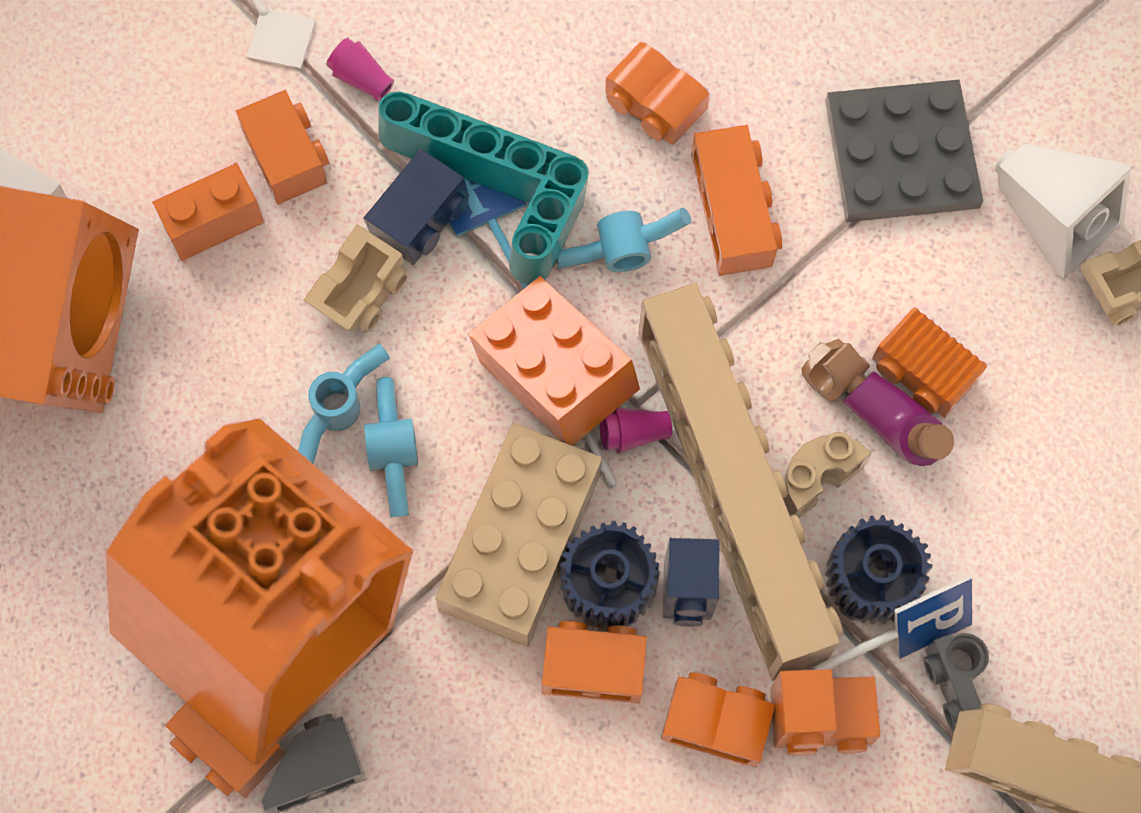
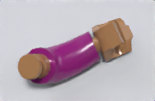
(881, 405)

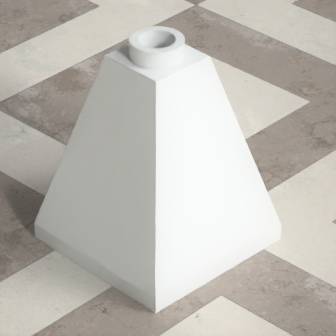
(1064, 200)

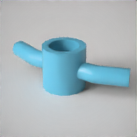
(624, 240)
(337, 383)
(391, 446)

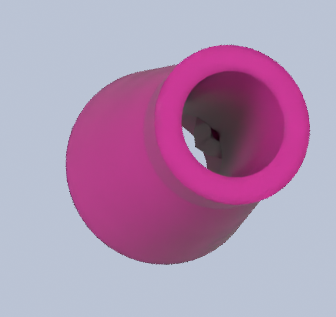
(358, 68)
(634, 428)

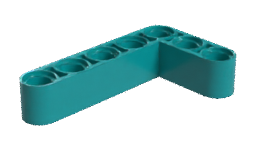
(498, 162)

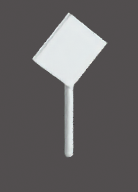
(280, 38)

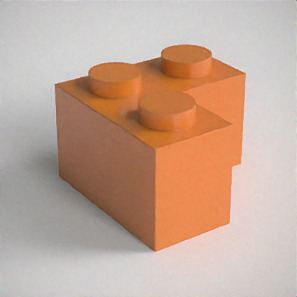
(823, 711)

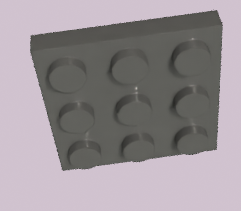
(903, 150)

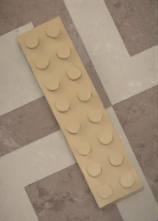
(736, 481)

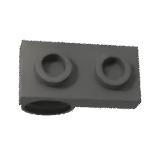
(955, 683)

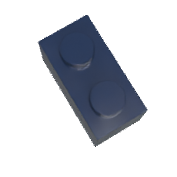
(418, 206)
(691, 580)

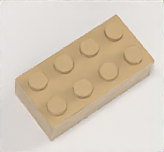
(519, 534)

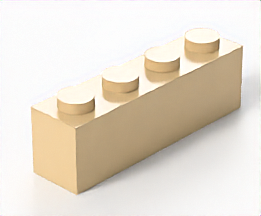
(1041, 767)

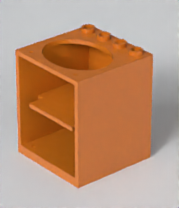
(60, 298)

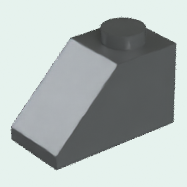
(314, 765)

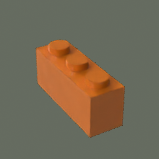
(735, 200)

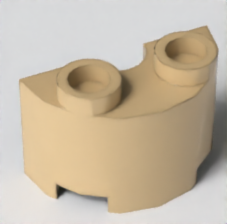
(359, 281)
(1116, 282)
(820, 461)

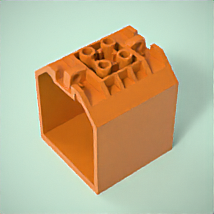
(252, 584)

